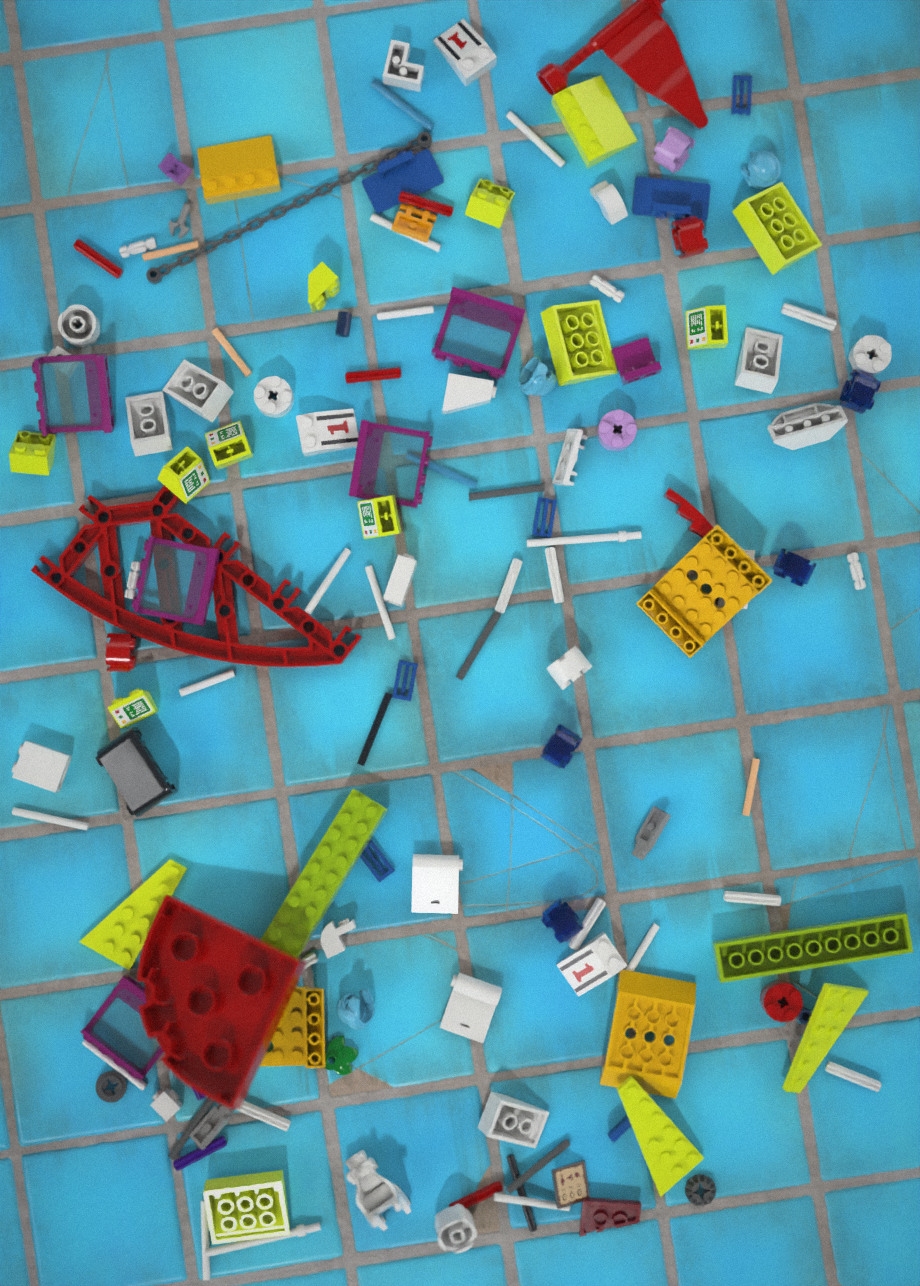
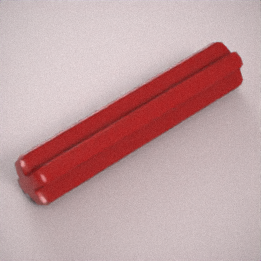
(427, 204)
(98, 259)
(373, 375)
(479, 1195)

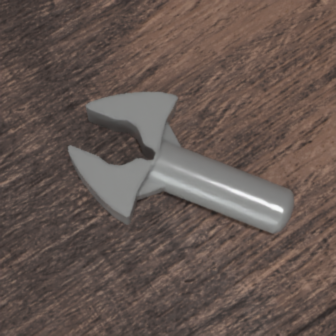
(181, 222)

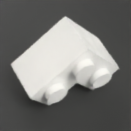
(399, 71)

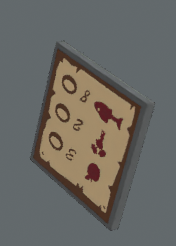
(570, 1184)

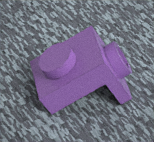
(174, 169)

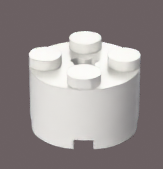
(72, 317)
(879, 350)
(276, 386)
(569, 667)
(455, 1229)

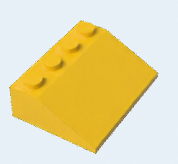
(238, 169)

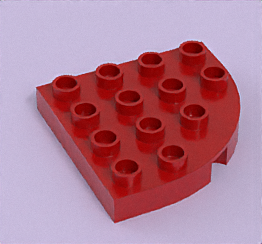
(212, 998)

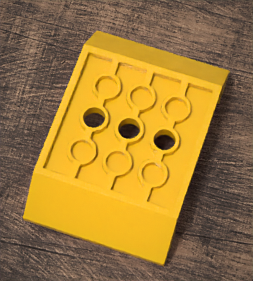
(685, 610)
(655, 1006)
(300, 1032)

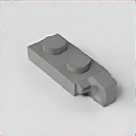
(650, 832)
(211, 1125)

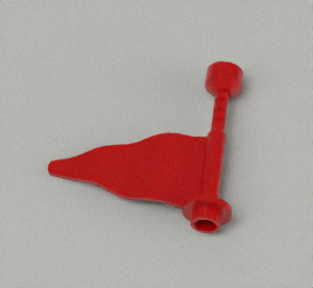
(646, 51)

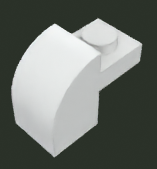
(609, 201)
(331, 939)

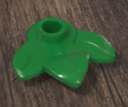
(342, 1056)

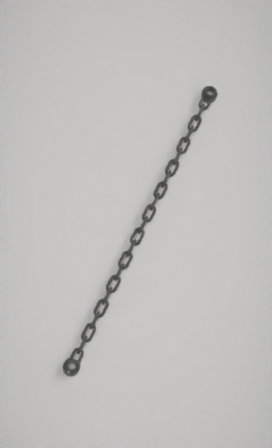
(421, 144)

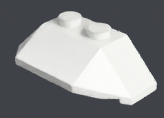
(807, 425)

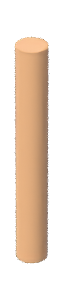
(170, 250)
(232, 353)
(750, 787)

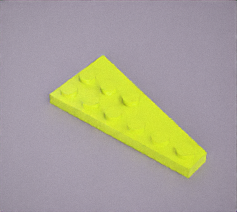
(126, 928)
(829, 1018)
(660, 1140)

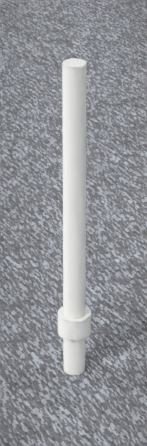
(621, 536)
(300, 1231)

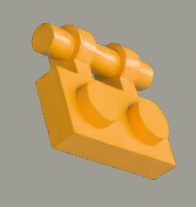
(412, 226)

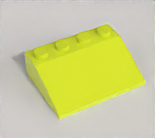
(593, 120)
(776, 227)
(578, 342)
(247, 1207)

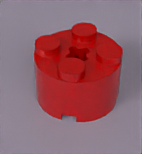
(689, 237)
(120, 652)
(777, 990)

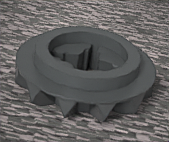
(109, 1095)
(692, 1185)

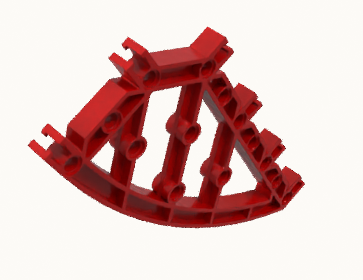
(171, 635)

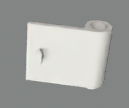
(435, 883)
(470, 1007)

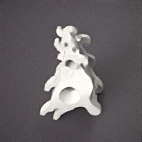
(373, 1191)

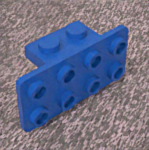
(403, 173)
(670, 198)

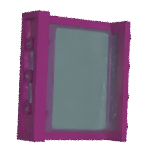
(478, 333)
(73, 393)
(390, 463)
(176, 581)
(120, 1030)

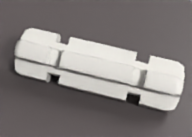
(137, 247)
(607, 288)
(856, 571)
(132, 579)

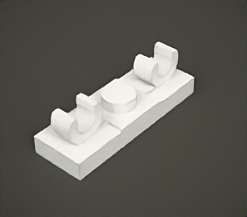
(568, 457)

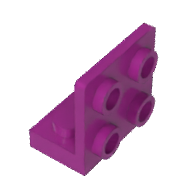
(635, 361)

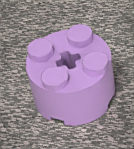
(673, 150)
(621, 420)

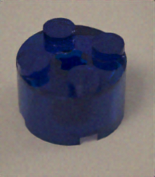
(859, 392)
(793, 567)
(560, 745)
(562, 920)

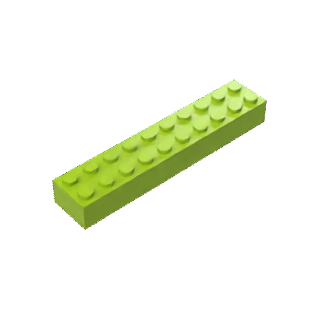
(325, 873)
(812, 946)

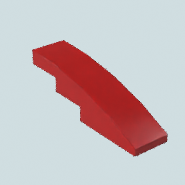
(699, 523)

